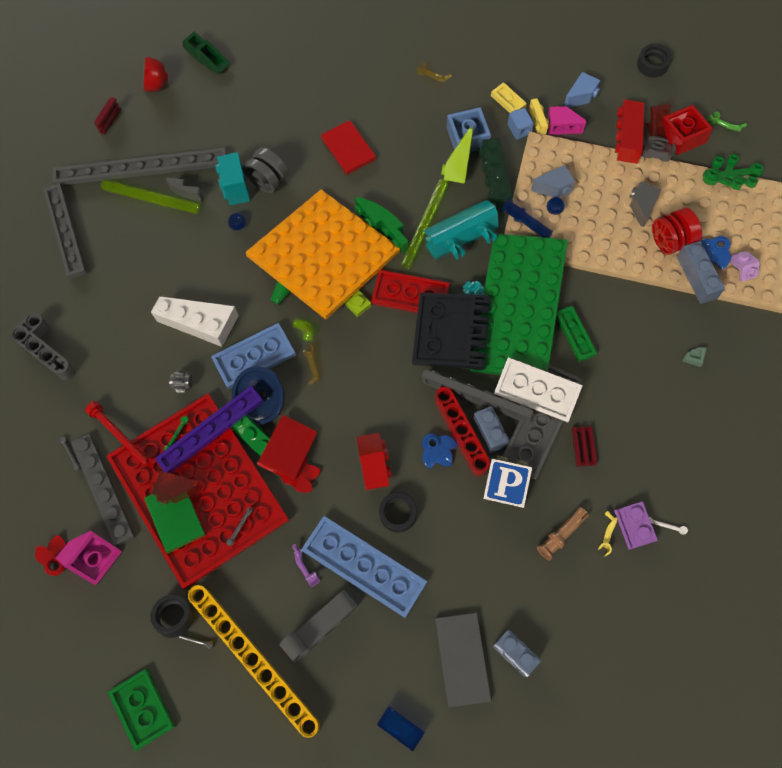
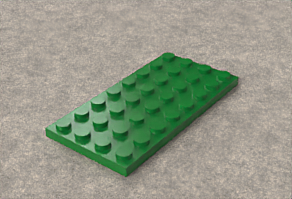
(524, 295)

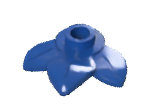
(718, 254)
(440, 452)

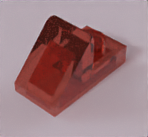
(655, 125)

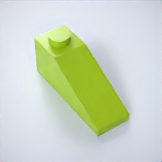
(457, 163)

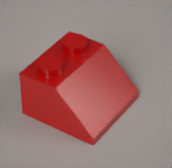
(686, 129)

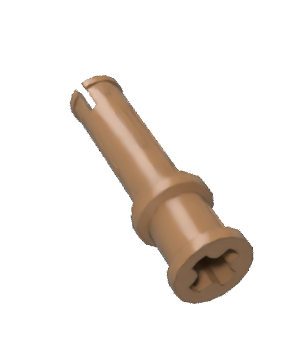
(557, 539)

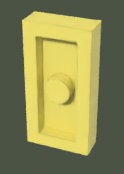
(508, 98)
(537, 115)

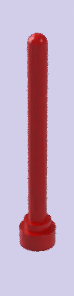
(95, 411)

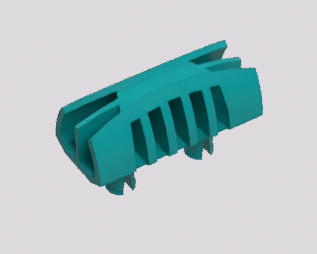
(462, 229)

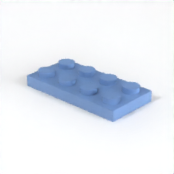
(262, 349)

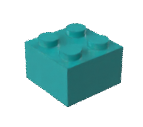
(232, 179)

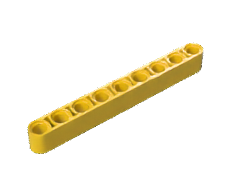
(263, 664)

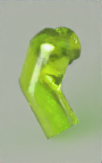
(306, 328)

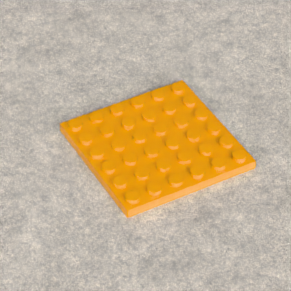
(323, 253)

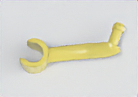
(608, 533)

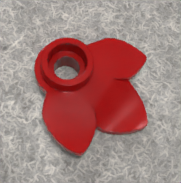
(304, 476)
(48, 555)

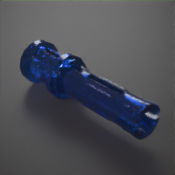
(520, 214)

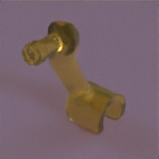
(422, 71)
(310, 355)

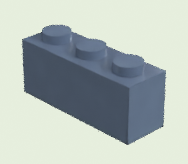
(700, 272)

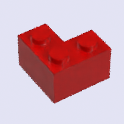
(372, 458)

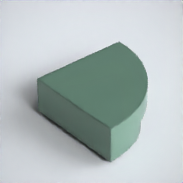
(695, 356)

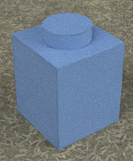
(520, 123)

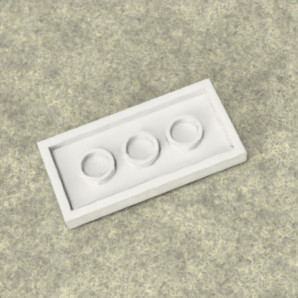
(538, 389)

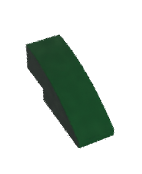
(205, 53)

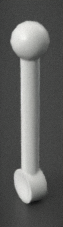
(682, 530)

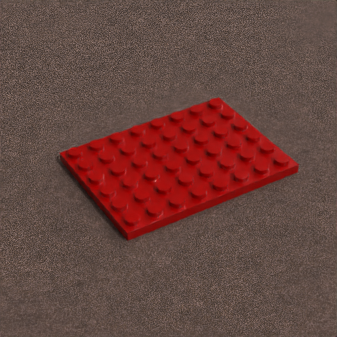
(228, 490)

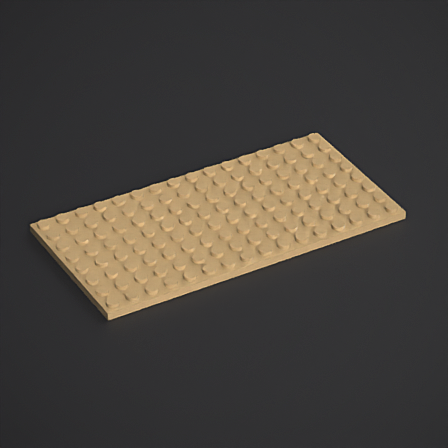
(611, 242)

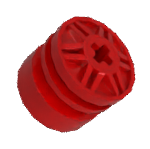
(676, 230)

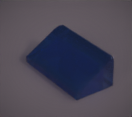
(400, 728)

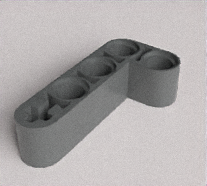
(33, 339)
(300, 643)

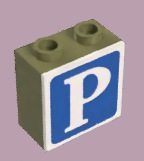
(508, 481)

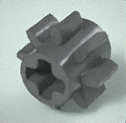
(180, 381)

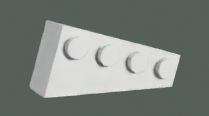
(196, 318)

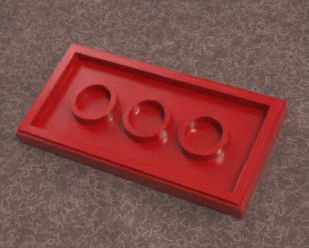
(403, 290)

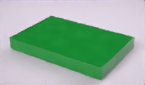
(175, 523)
(141, 709)

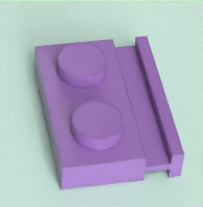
(635, 525)

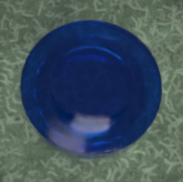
(555, 206)
(236, 221)

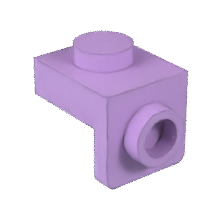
(746, 264)

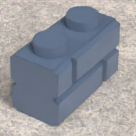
(490, 430)
(516, 653)

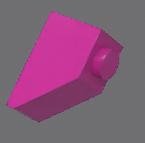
(564, 121)

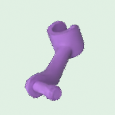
(311, 578)

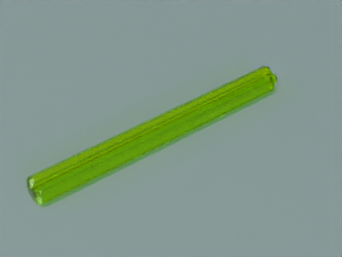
(150, 196)
(424, 224)

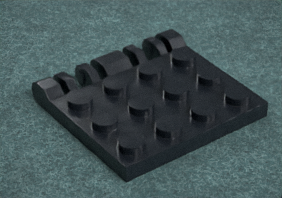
(447, 330)

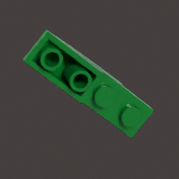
(382, 220)

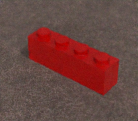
(629, 131)

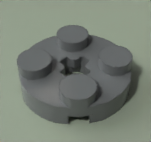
(658, 148)

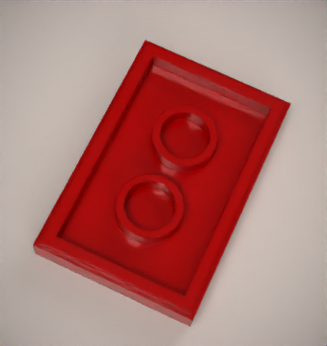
(348, 147)
(287, 448)

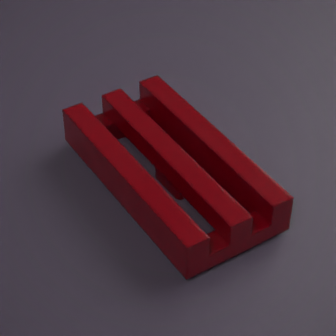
(107, 115)
(582, 431)

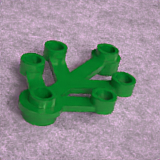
(712, 175)

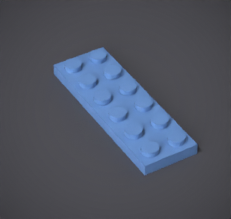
(364, 566)

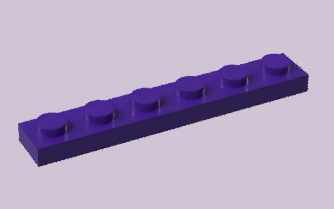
(209, 430)

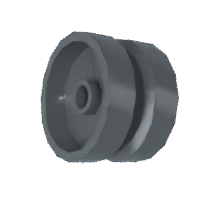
(265, 170)

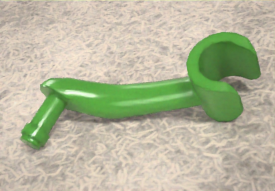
(712, 120)

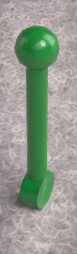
(184, 420)

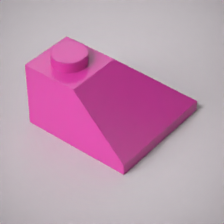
(88, 556)

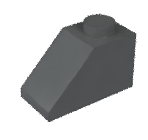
(643, 201)

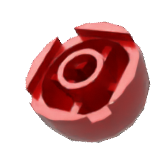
(154, 75)

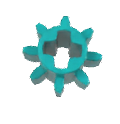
(473, 288)

